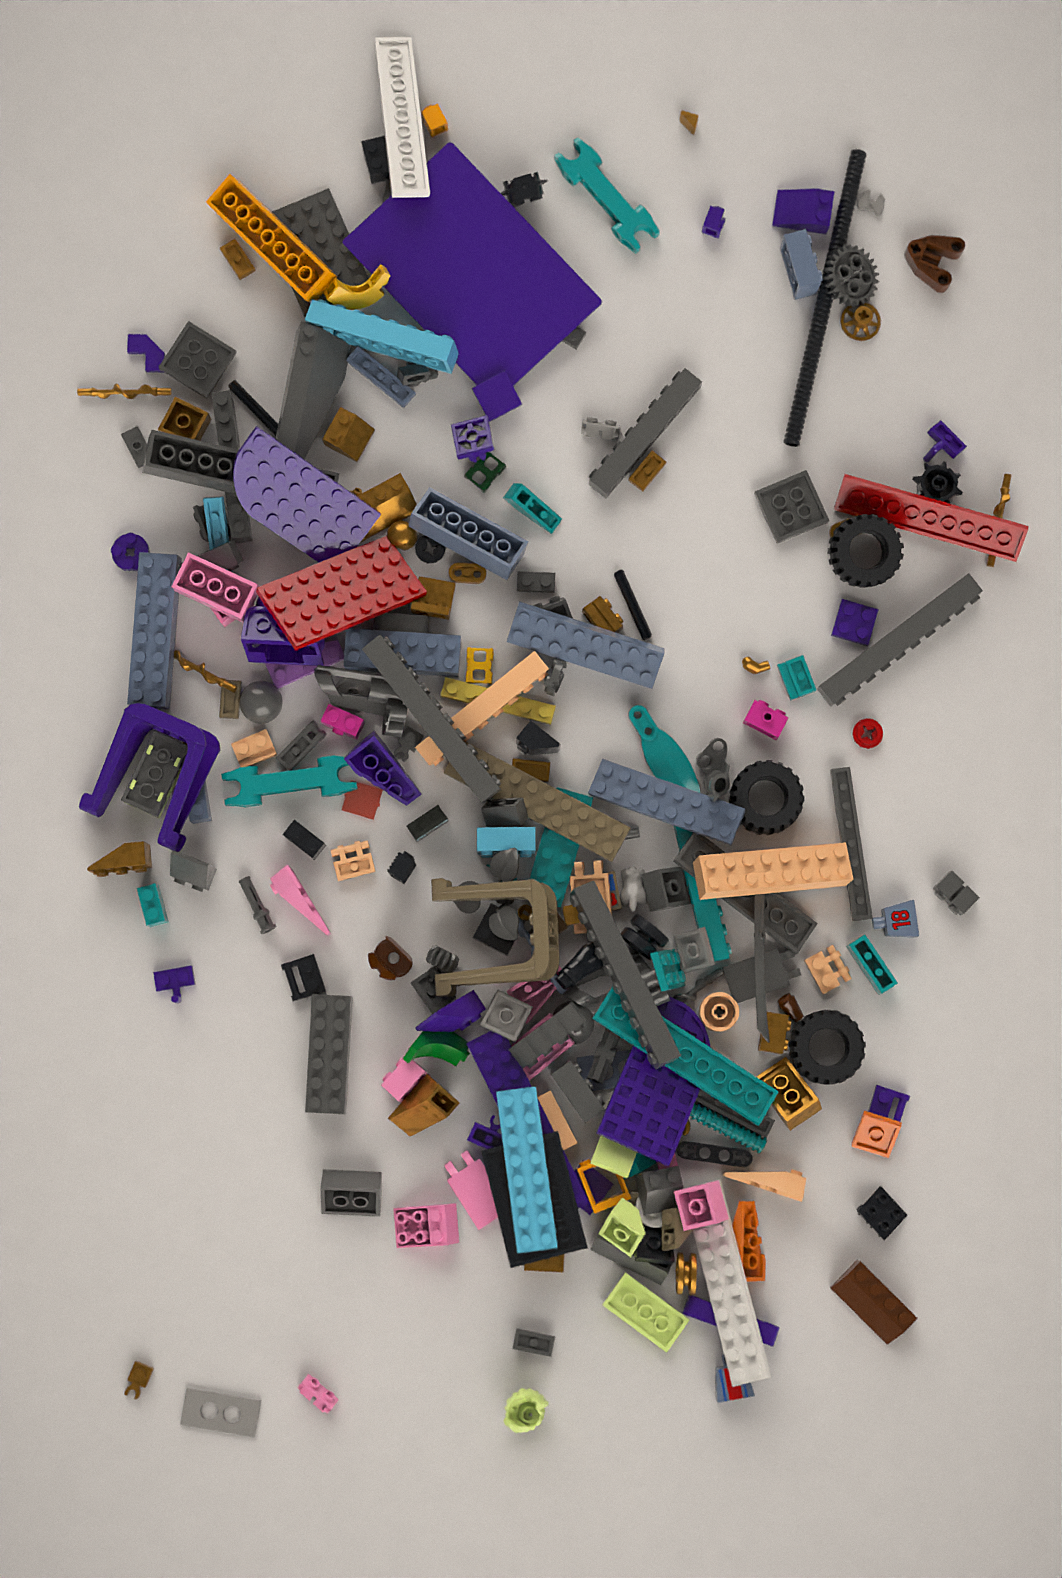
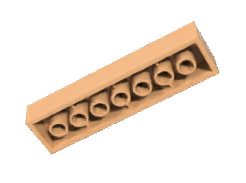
(772, 870)

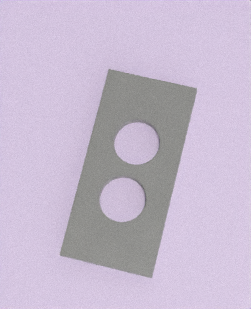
(248, 1408)

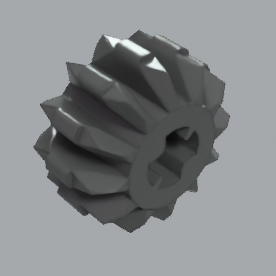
(442, 959)

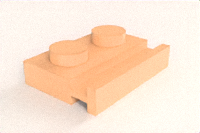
(254, 749)

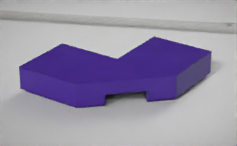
(144, 345)

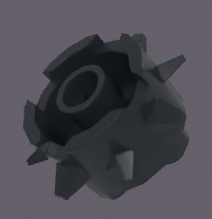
(524, 188)
(940, 476)

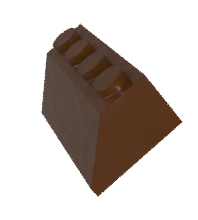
(873, 1302)

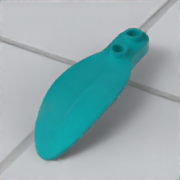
(662, 753)

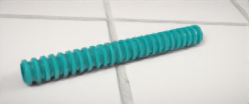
(727, 1127)

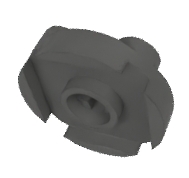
(554, 681)

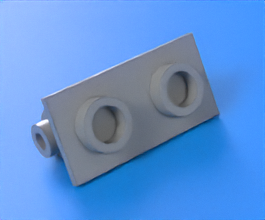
(593, 426)

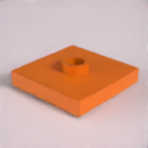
(876, 1134)

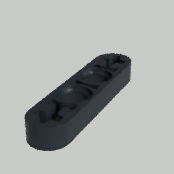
(714, 1154)

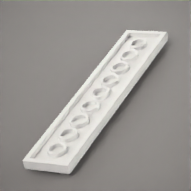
(401, 117)
(731, 1302)

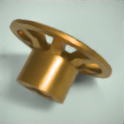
(861, 320)

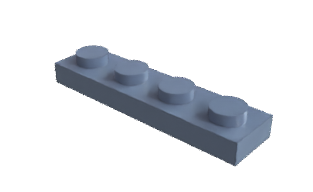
(380, 377)

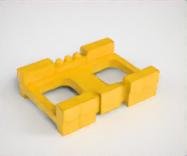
(473, 665)

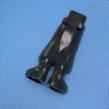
(580, 966)

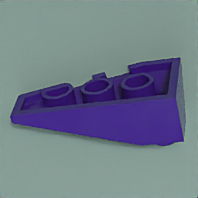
(379, 766)

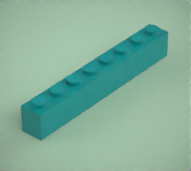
(705, 911)

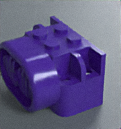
(271, 643)

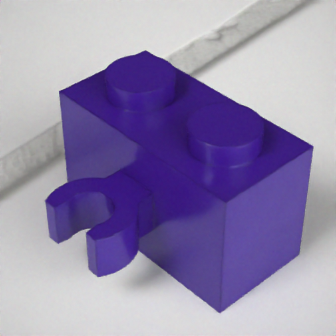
(486, 1136)

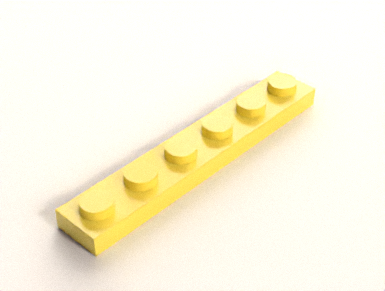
(522, 707)

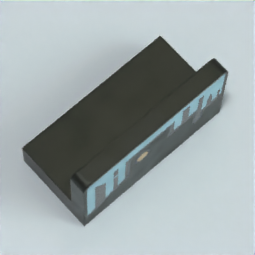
(427, 823)

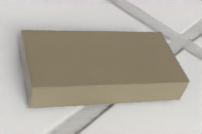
(230, 701)

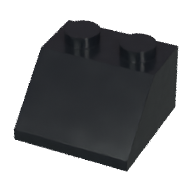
(536, 741)

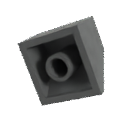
(666, 888)
(657, 1189)

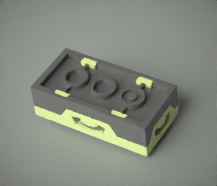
(156, 774)

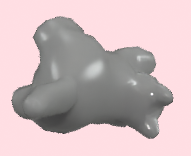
(633, 891)

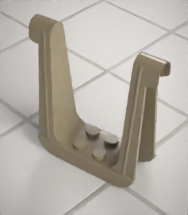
(545, 936)

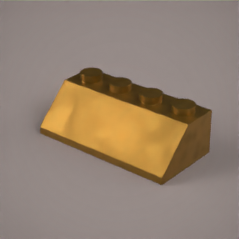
(392, 500)

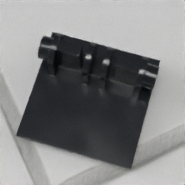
(882, 1213)

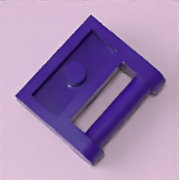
(883, 1099)

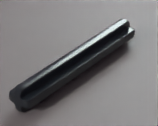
(253, 405)
(632, 604)

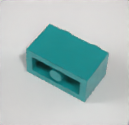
(152, 905)

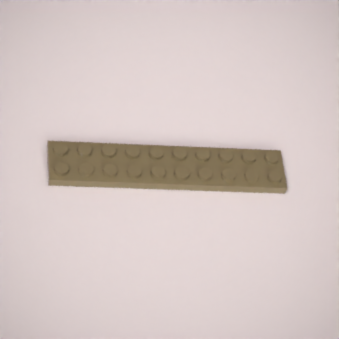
(554, 808)

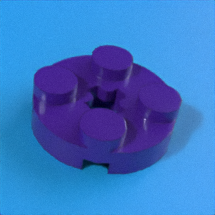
(120, 549)

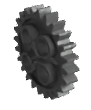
(861, 289)

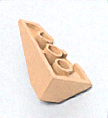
(779, 1182)

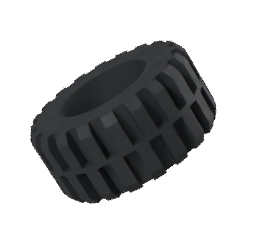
(890, 548)
(785, 780)
(853, 1042)

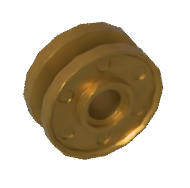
(686, 1273)

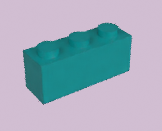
(871, 964)

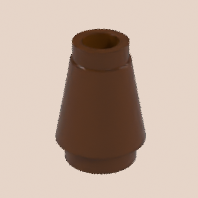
(789, 1005)

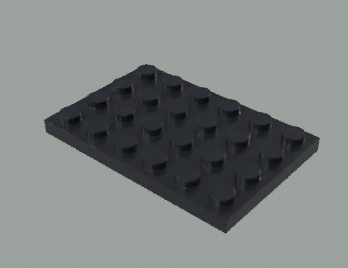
(566, 1216)

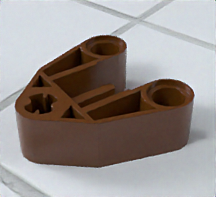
(928, 256)

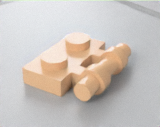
(354, 866)
(822, 972)

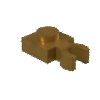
(139, 1377)

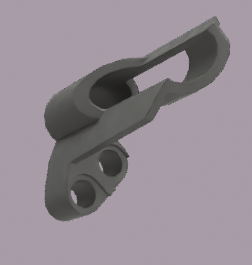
(380, 701)
(716, 769)
(592, 1003)

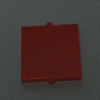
(362, 801)

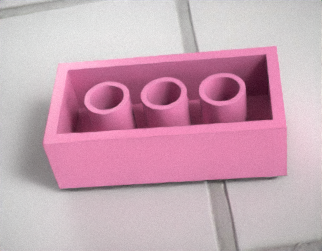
(215, 587)

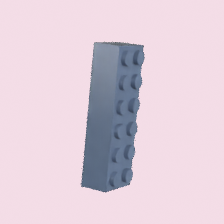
(468, 533)
(423, 651)

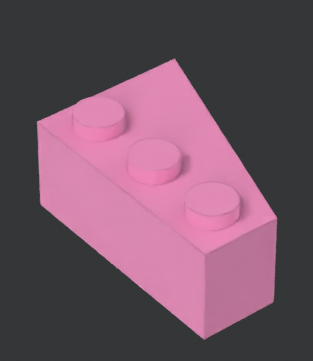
(533, 993)

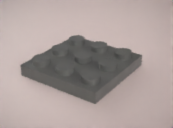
(197, 359)
(791, 506)

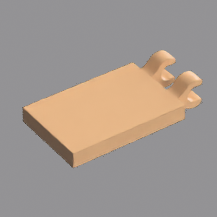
(601, 880)

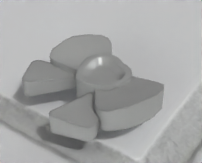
(871, 205)

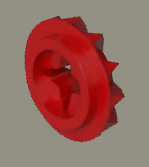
(868, 724)

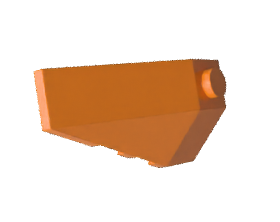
(748, 1241)

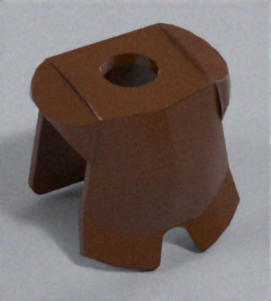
(379, 960)

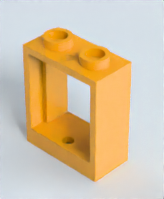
(606, 1203)

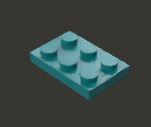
(668, 969)

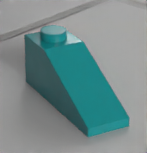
(532, 507)

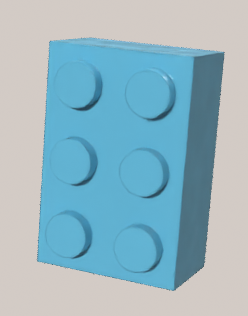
(497, 839)

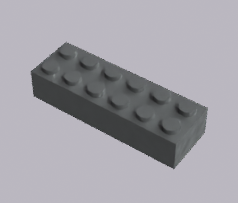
(328, 1054)

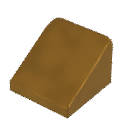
(689, 120)
(570, 915)

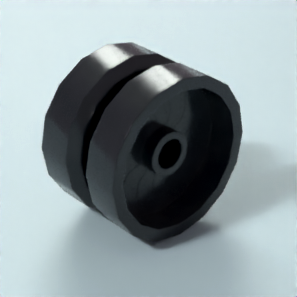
(645, 935)

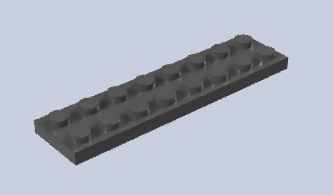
(782, 919)

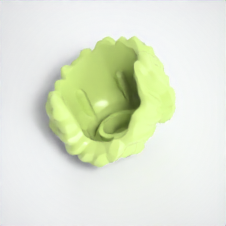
(521, 1406)

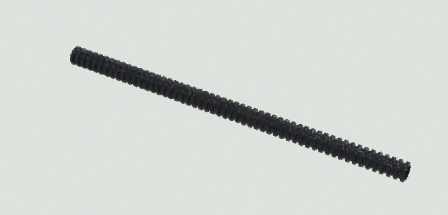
(824, 301)

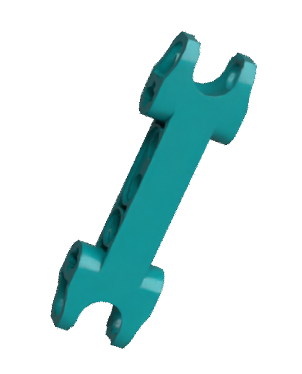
(586, 171)
(256, 785)

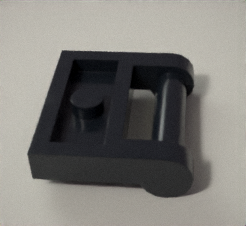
(309, 975)

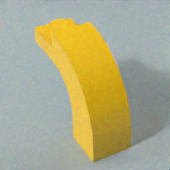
(358, 296)

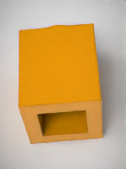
(434, 120)

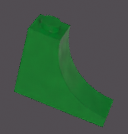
(440, 1045)

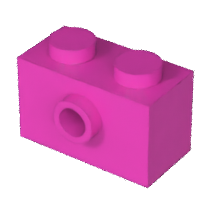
(765, 719)
(342, 722)

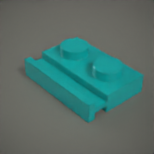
(796, 677)

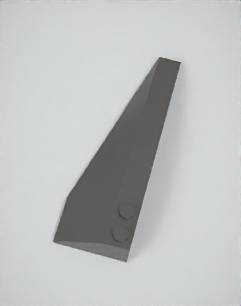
(312, 384)

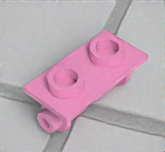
(311, 1387)

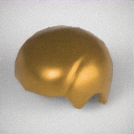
(402, 535)

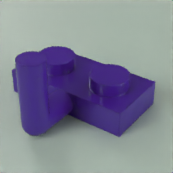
(945, 440)
(174, 980)

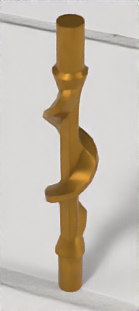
(129, 394)
(999, 509)
(209, 677)

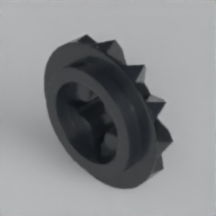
(421, 545)

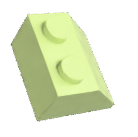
(624, 1227)

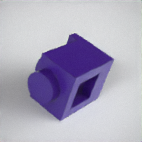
(714, 221)

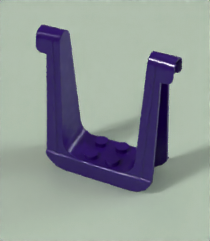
(200, 757)

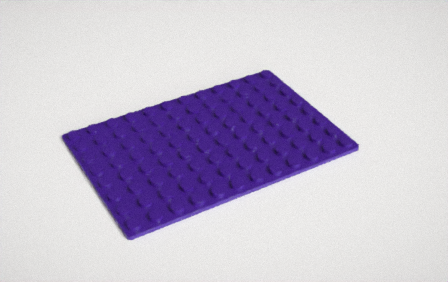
(474, 270)

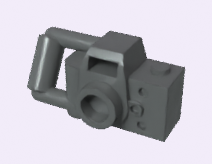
(415, 373)

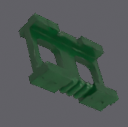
(490, 474)

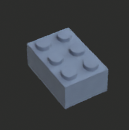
(801, 264)

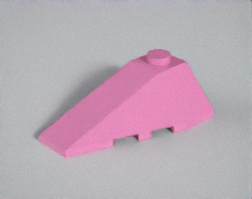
(290, 888)

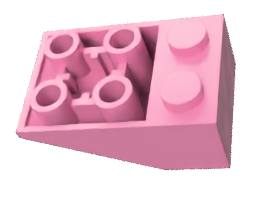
(426, 1225)

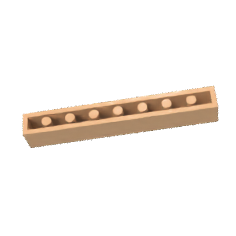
(490, 703)

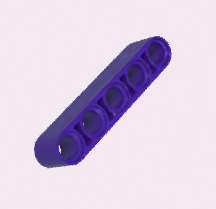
(703, 1311)

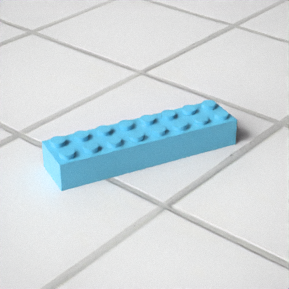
(385, 336)
(526, 1170)

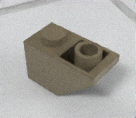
(672, 1229)

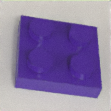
(854, 622)

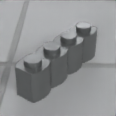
(547, 1035)

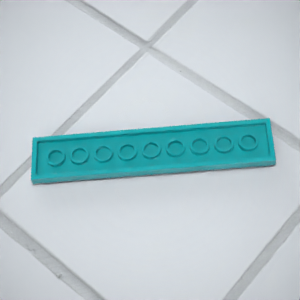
(698, 1064)

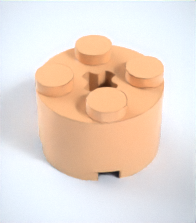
(711, 1020)

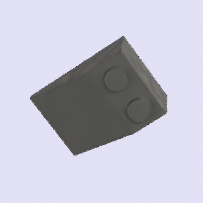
(192, 871)

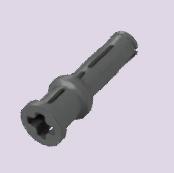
(260, 913)

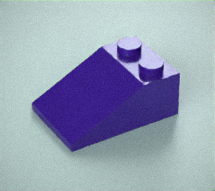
(804, 209)
(455, 1015)

